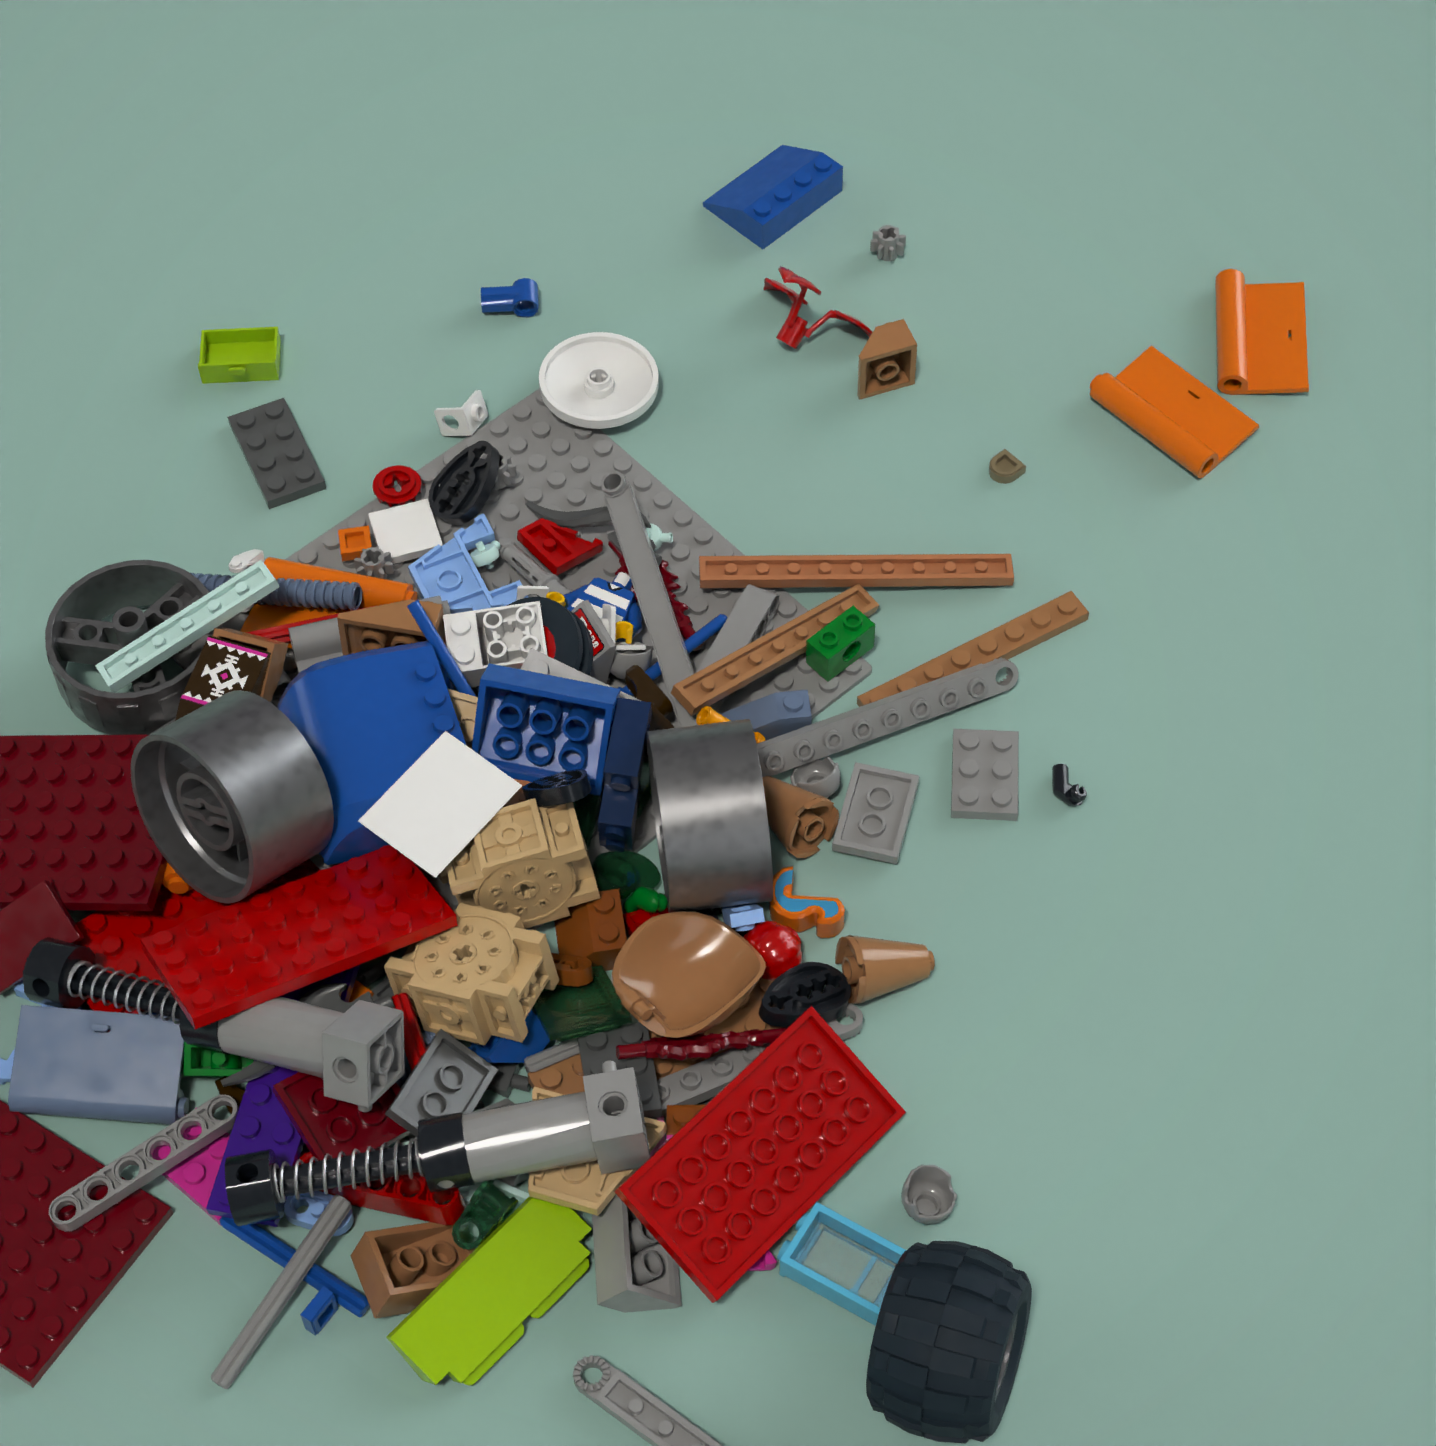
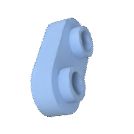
(316, 1207)

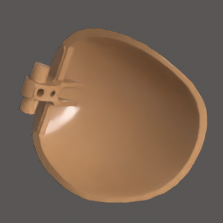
(685, 973)

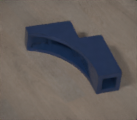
(623, 774)

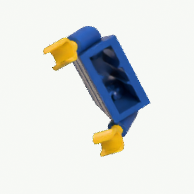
(604, 592)

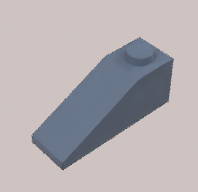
(775, 713)

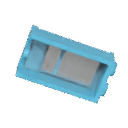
(840, 1261)

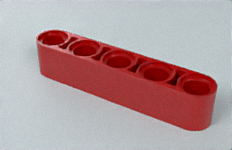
(396, 1198)

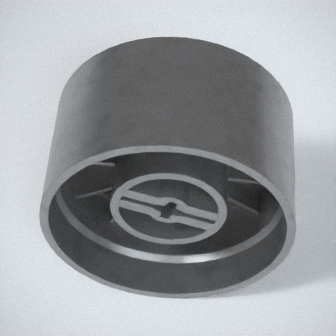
(232, 796)
(710, 816)

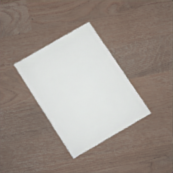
(440, 804)

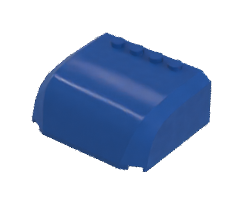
(367, 726)

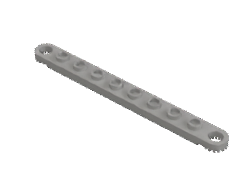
(884, 716)
(713, 1074)
(637, 1407)

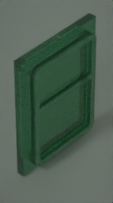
(581, 1010)

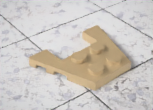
(582, 1184)

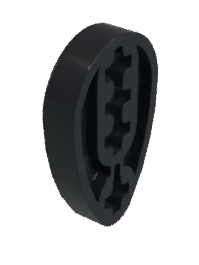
(473, 496)
(558, 788)
(793, 988)

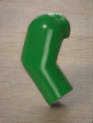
(646, 899)

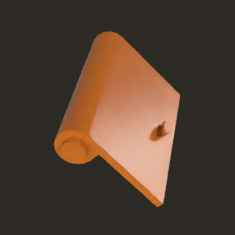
(1254, 333)
(1174, 411)
(374, 593)

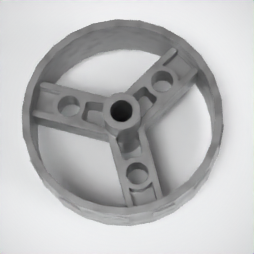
(80, 636)

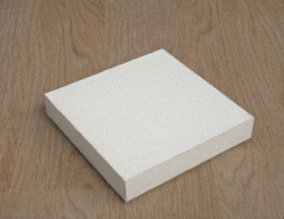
(405, 530)

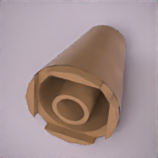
(798, 817)
(881, 965)

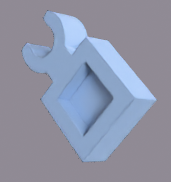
(743, 916)

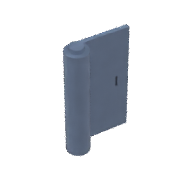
(84, 1073)

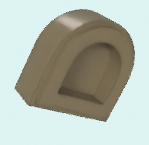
(1005, 467)

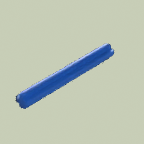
(282, 1253)

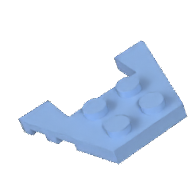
(453, 575)

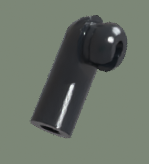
(1068, 793)

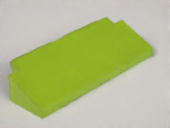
(484, 1301)

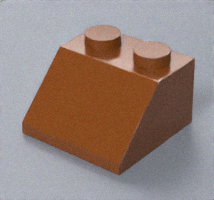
(594, 930)

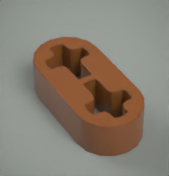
(573, 970)

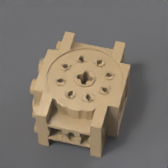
(526, 864)
(476, 976)

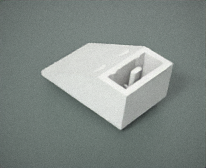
(494, 637)

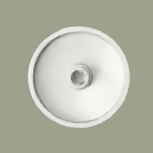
(598, 380)

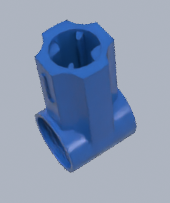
(519, 298)

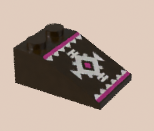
(222, 669)

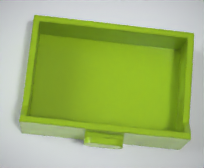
(239, 355)

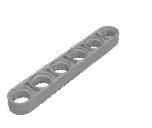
(142, 1156)

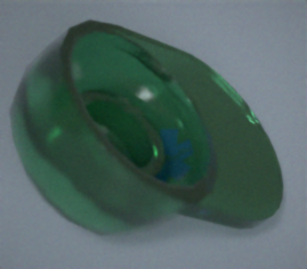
(624, 872)

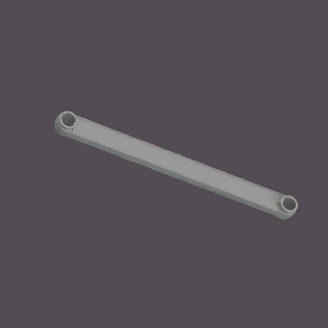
(648, 587)

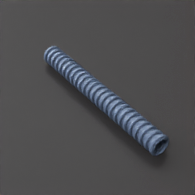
(301, 592)

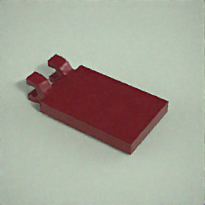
(25, 923)

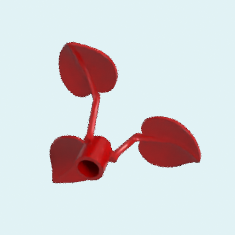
(795, 327)

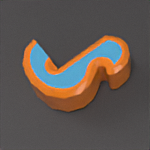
(804, 911)

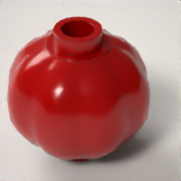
(777, 945)

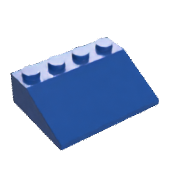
(777, 193)
(543, 724)

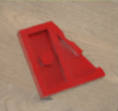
(556, 545)

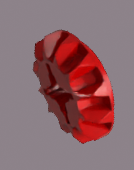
(407, 479)

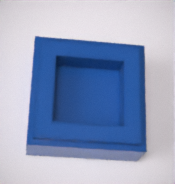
(319, 1311)

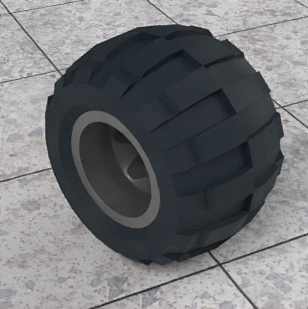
(948, 1341)

